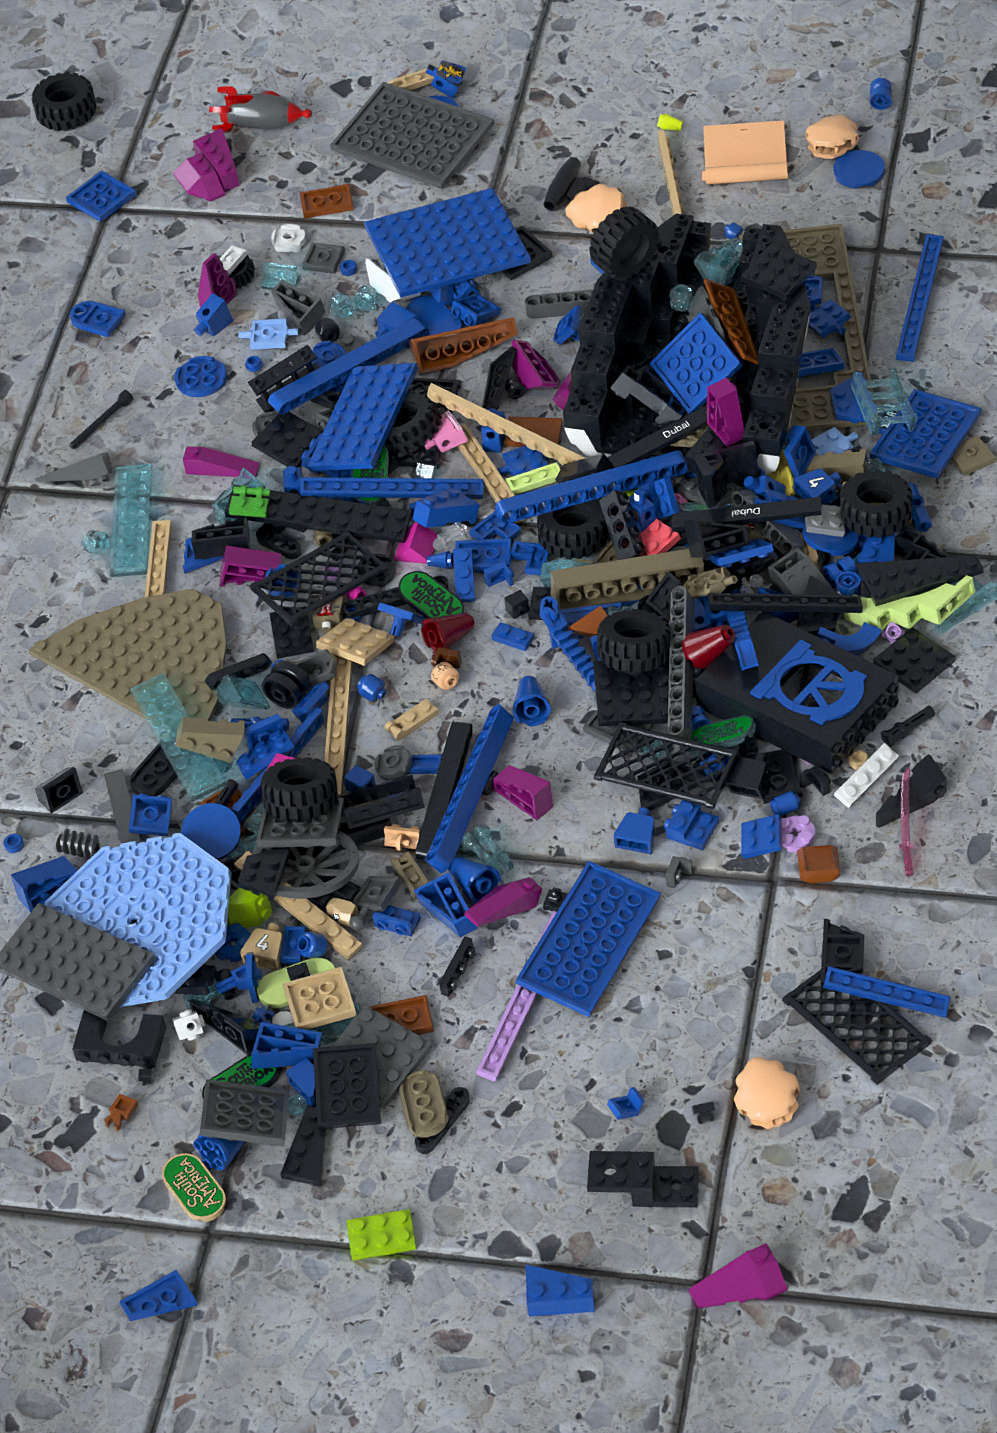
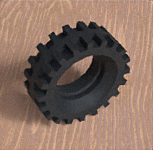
(416, 430)

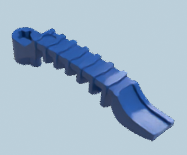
(557, 627)
(743, 640)

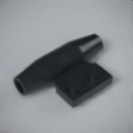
(567, 184)

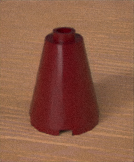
(446, 630)
(706, 645)

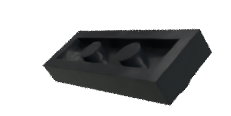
(457, 966)

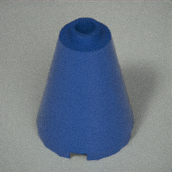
(530, 703)
(474, 877)

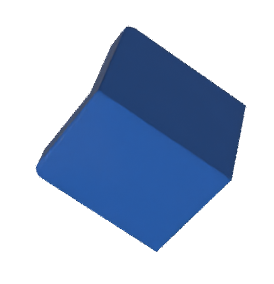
(358, 778)

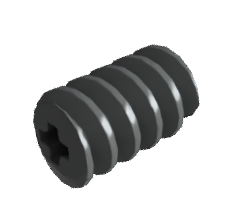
(77, 845)

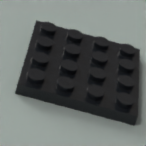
(631, 696)

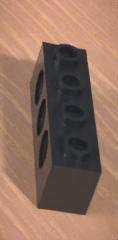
(622, 525)

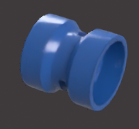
(698, 717)

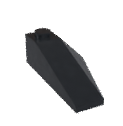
(234, 1027)

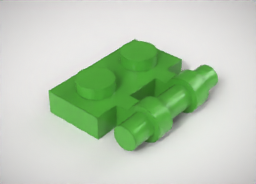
(249, 506)

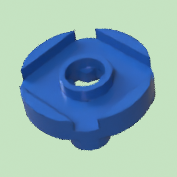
(234, 933)

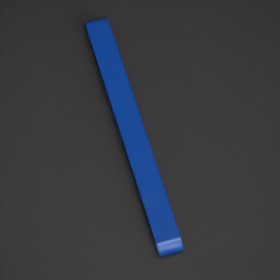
(340, 369)
(591, 487)
(469, 789)

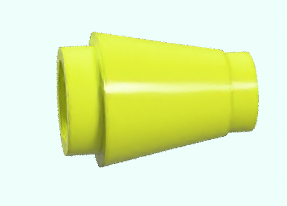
(669, 122)

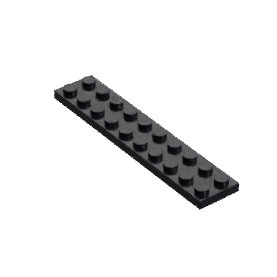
(332, 516)

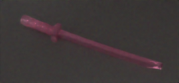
(906, 846)

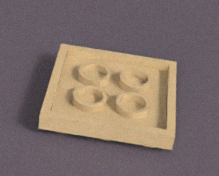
(355, 641)
(319, 999)

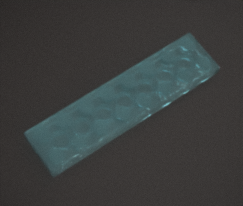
(131, 520)
(164, 714)

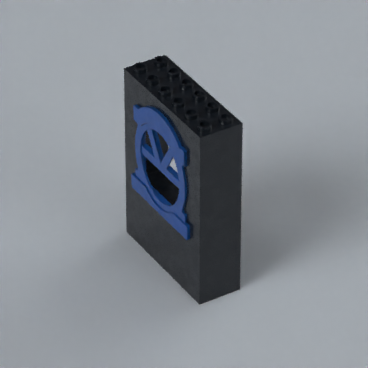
(814, 734)

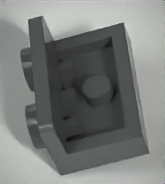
(319, 667)

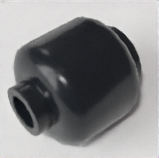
(327, 330)

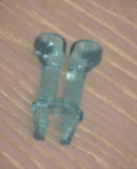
(482, 833)

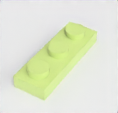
(533, 478)

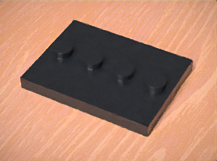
(347, 1086)

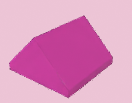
(417, 545)

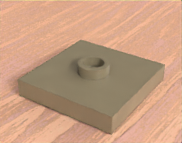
(972, 456)

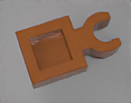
(121, 1109)

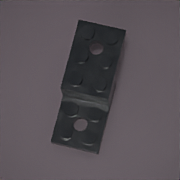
(645, 1181)

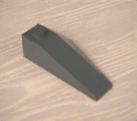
(701, 305)
(89, 469)

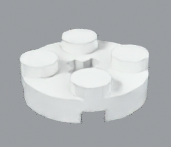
(280, 240)

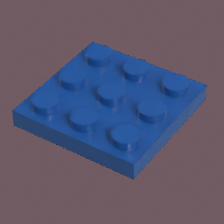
(101, 196)
(756, 547)

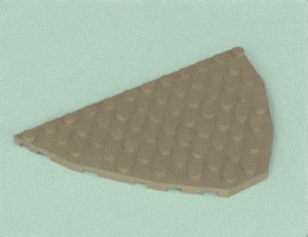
(141, 639)

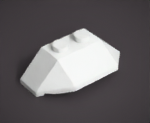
(382, 282)

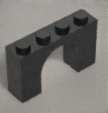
(138, 1052)

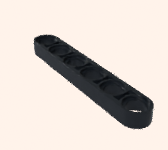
(377, 598)

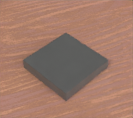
(323, 258)

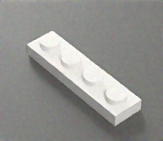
(866, 775)

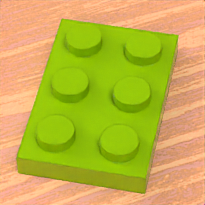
(381, 1234)

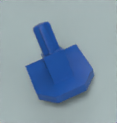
(568, 326)
(244, 978)

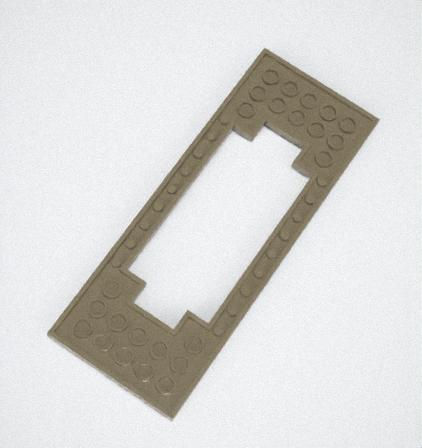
(828, 248)

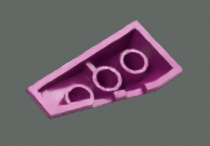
(505, 901)

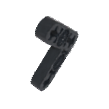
(275, 536)

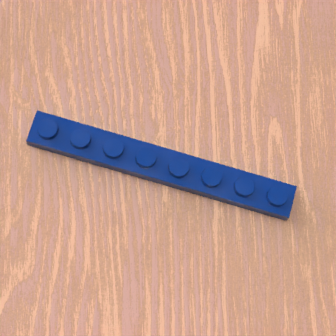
(299, 739)

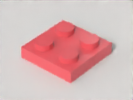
(659, 538)

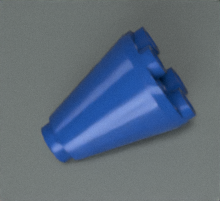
(217, 1152)

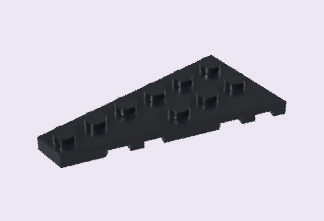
(903, 578)

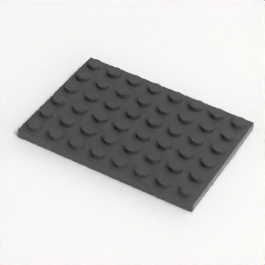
(412, 135)

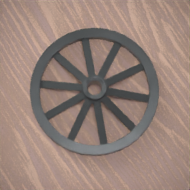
(306, 868)

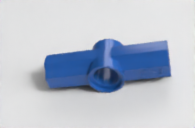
(919, 513)

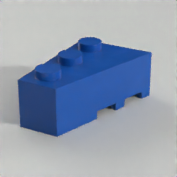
(445, 508)
(446, 903)
(283, 1046)
(557, 1292)

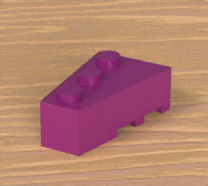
(724, 412)
(246, 565)
(525, 791)

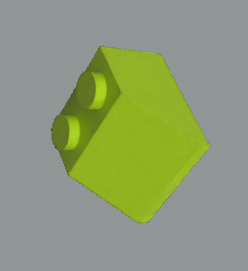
(248, 908)

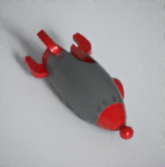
(256, 110)

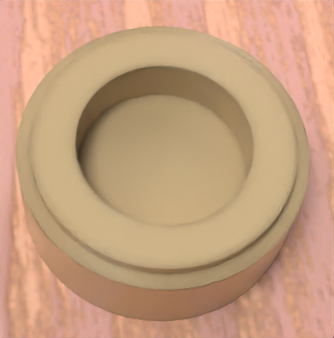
(857, 759)

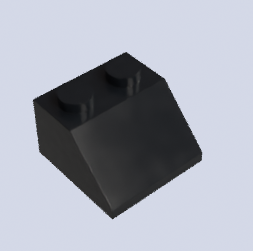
(59, 789)

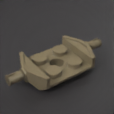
(709, 582)

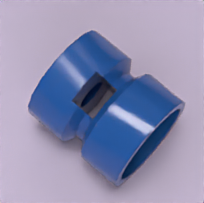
(880, 93)
(833, 569)
(848, 583)

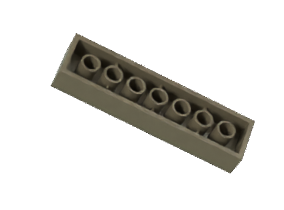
(618, 579)

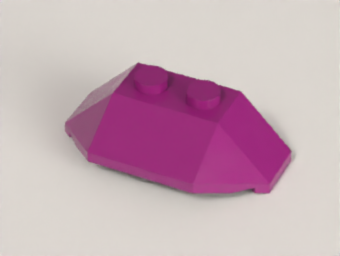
(199, 178)
(533, 367)

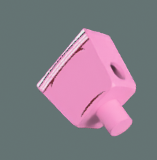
(449, 434)

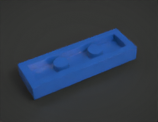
(464, 574)

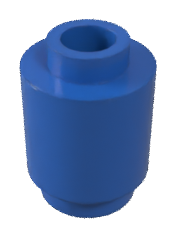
(785, 803)

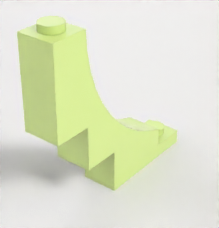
(906, 612)

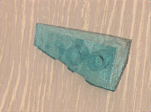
(720, 262)

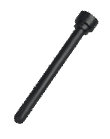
(124, 398)

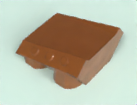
(818, 863)

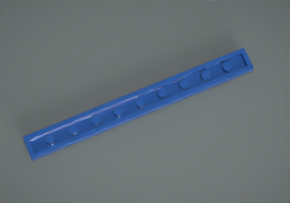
(919, 298)
(387, 487)

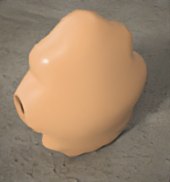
(832, 136)
(593, 206)
(766, 1093)

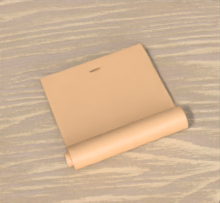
(744, 152)

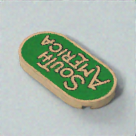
(194, 1187)

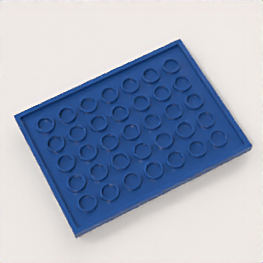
(447, 242)

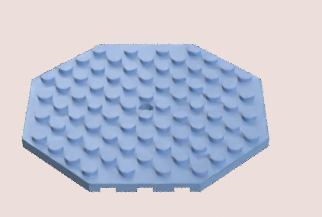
(172, 893)

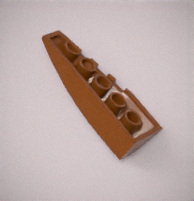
(731, 319)
(459, 345)

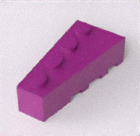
(217, 153)

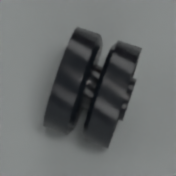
(286, 684)

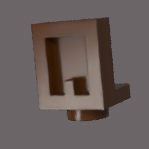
(447, 655)

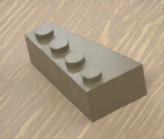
(845, 464)

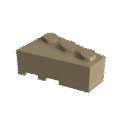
(210, 737)

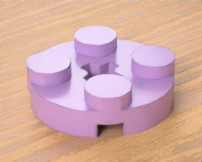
(805, 831)

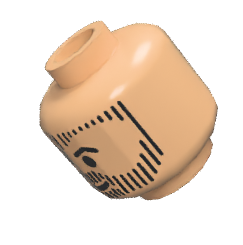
(445, 675)

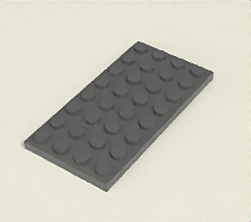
(74, 961)

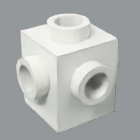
(181, 1025)

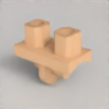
(401, 837)

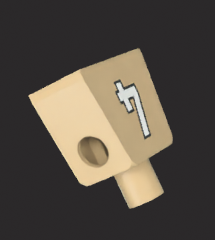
(266, 947)

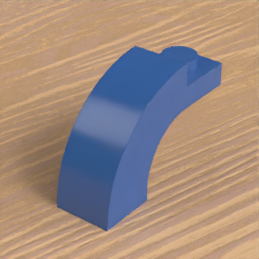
(854, 643)

